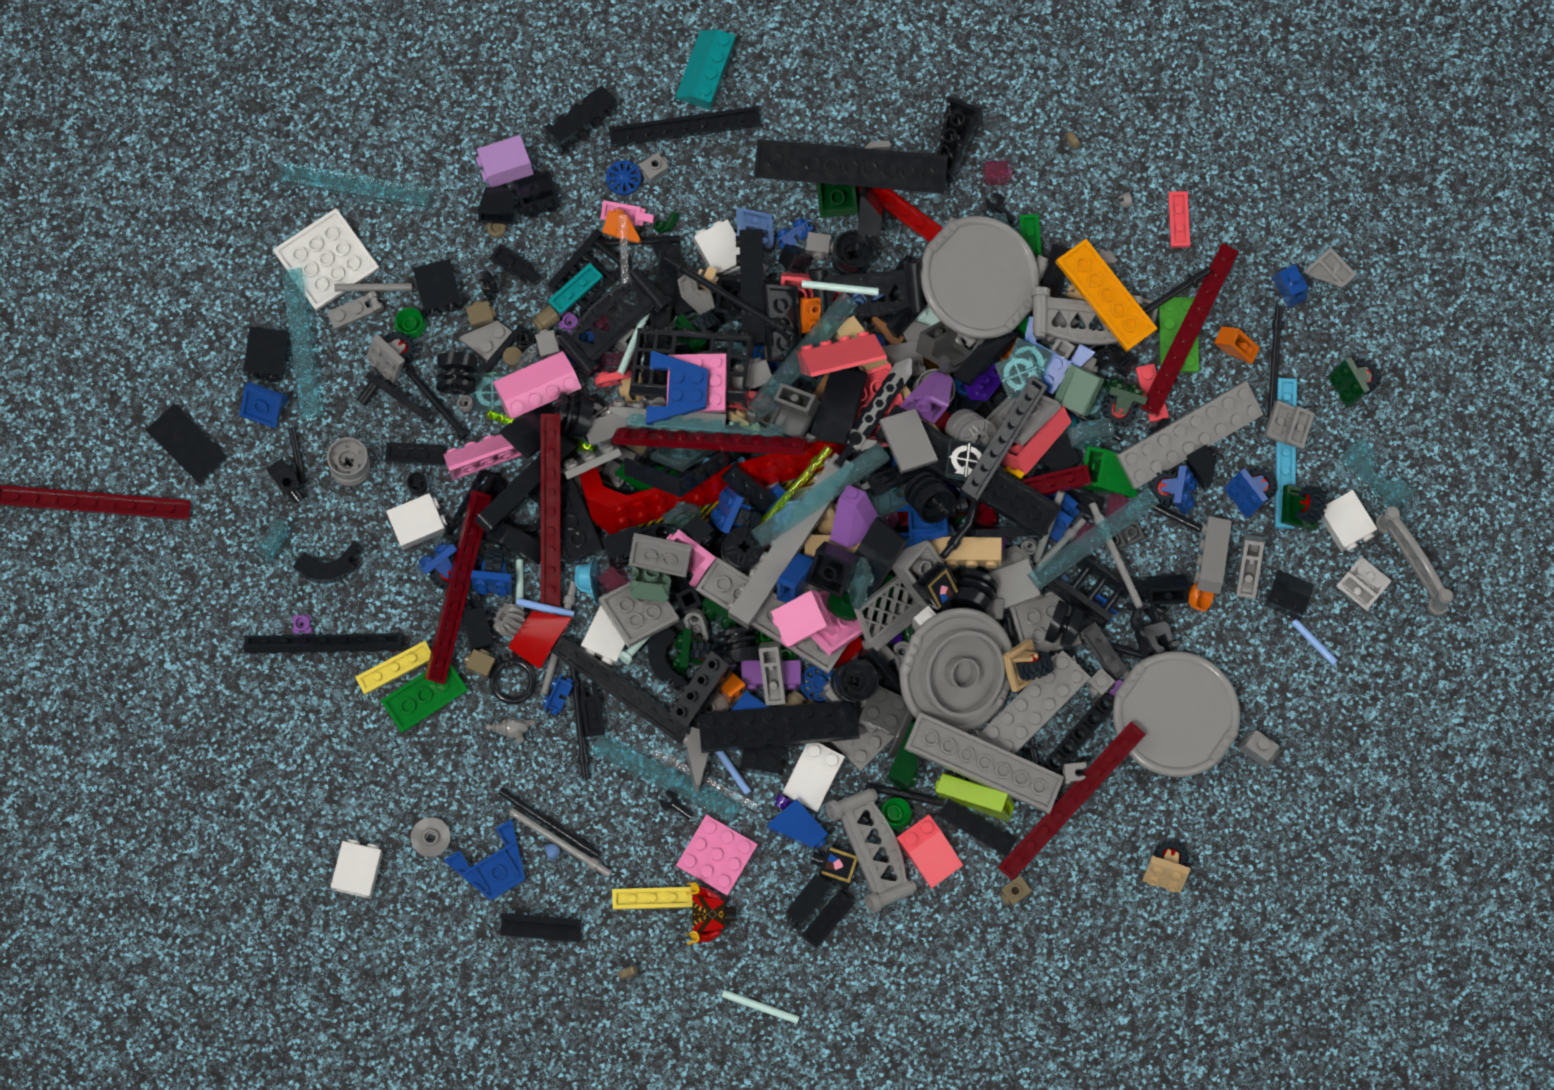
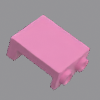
(700, 559)
(801, 618)

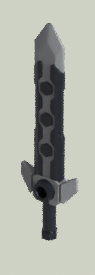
(875, 409)

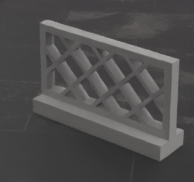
(895, 622)

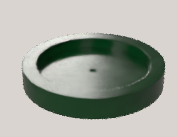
(842, 607)

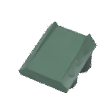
(1078, 389)
(649, 584)

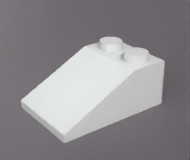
(813, 775)

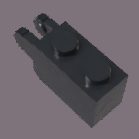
(1163, 589)

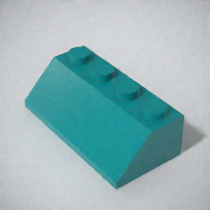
(706, 68)

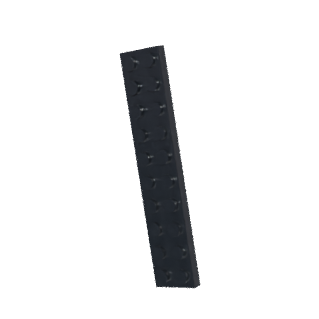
(850, 166)
(1003, 491)

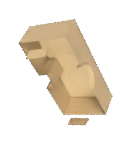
(711, 275)

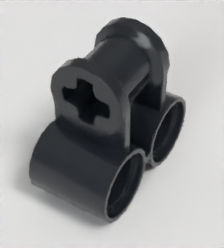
(1117, 359)

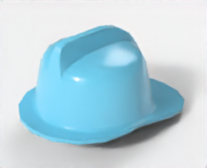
(586, 579)

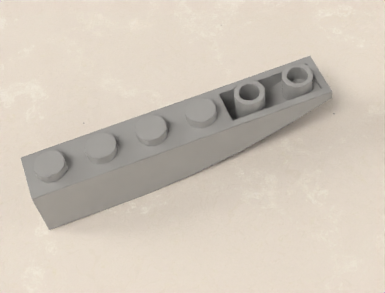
(625, 410)

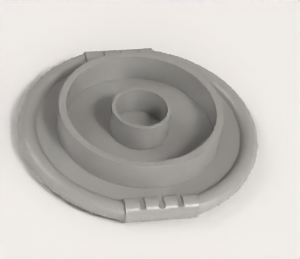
(979, 277)
(956, 668)
(1183, 710)

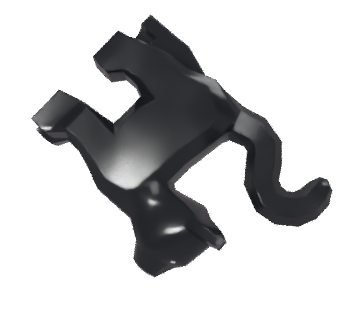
(1149, 634)

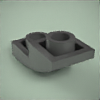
(1128, 536)

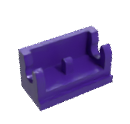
(984, 385)

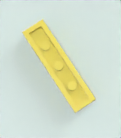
(394, 668)
(651, 898)

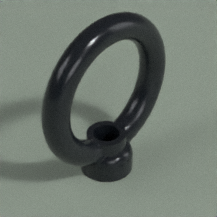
(509, 660)

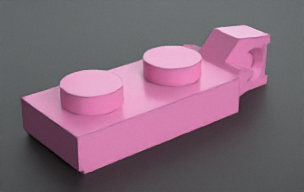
(635, 213)

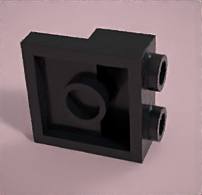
(537, 194)

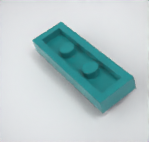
(575, 289)

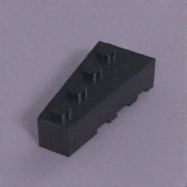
(580, 120)
(958, 133)

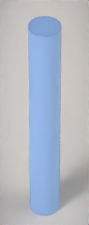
(544, 607)
(1314, 642)
(734, 772)

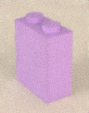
(504, 161)

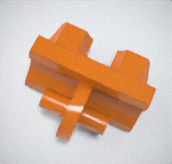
(809, 313)

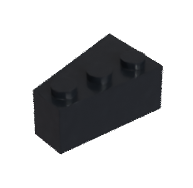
(702, 531)

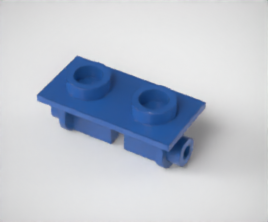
(800, 229)
(559, 687)

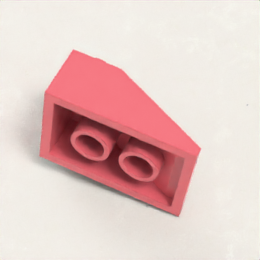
(929, 851)

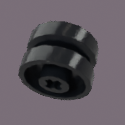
(1063, 624)

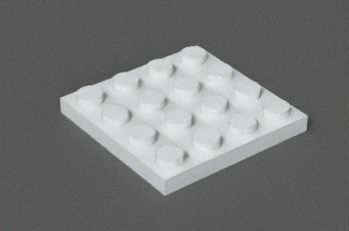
(328, 256)

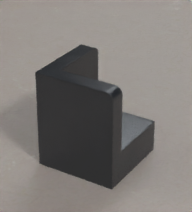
(794, 259)

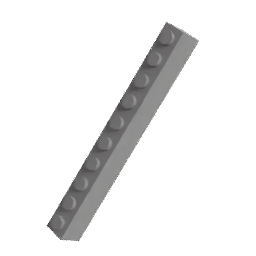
(605, 426)
(773, 563)

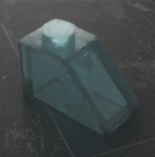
(1090, 433)

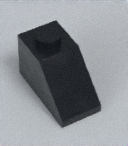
(1202, 465)

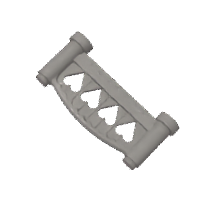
(1047, 307)
(1391, 523)
(883, 891)

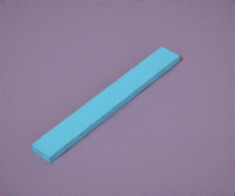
(1285, 455)

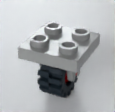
(391, 354)

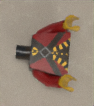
(708, 915)

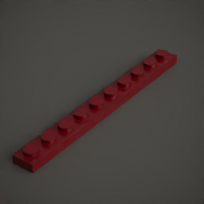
(1189, 329)
(710, 441)
(1044, 484)
(95, 502)
(550, 509)
(456, 590)
(1071, 801)

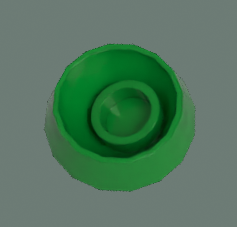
(411, 322)
(897, 812)

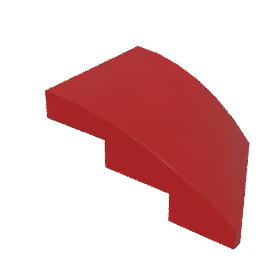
(539, 636)

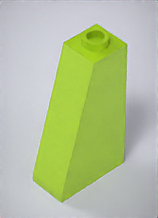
(975, 796)

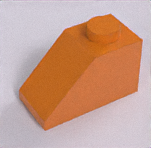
(612, 225)
(1236, 344)
(732, 688)

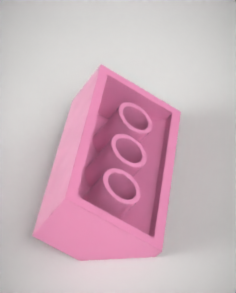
(536, 385)
(479, 456)

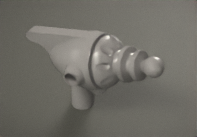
(512, 728)

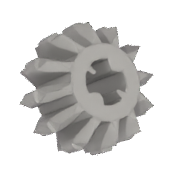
(509, 619)

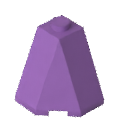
(930, 397)
(852, 517)

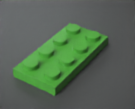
(1170, 319)

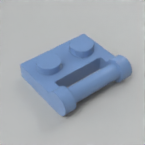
(751, 219)

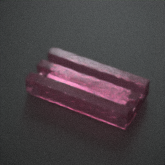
(612, 363)

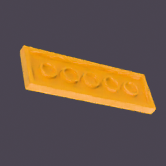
(1106, 295)

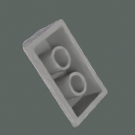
(914, 563)

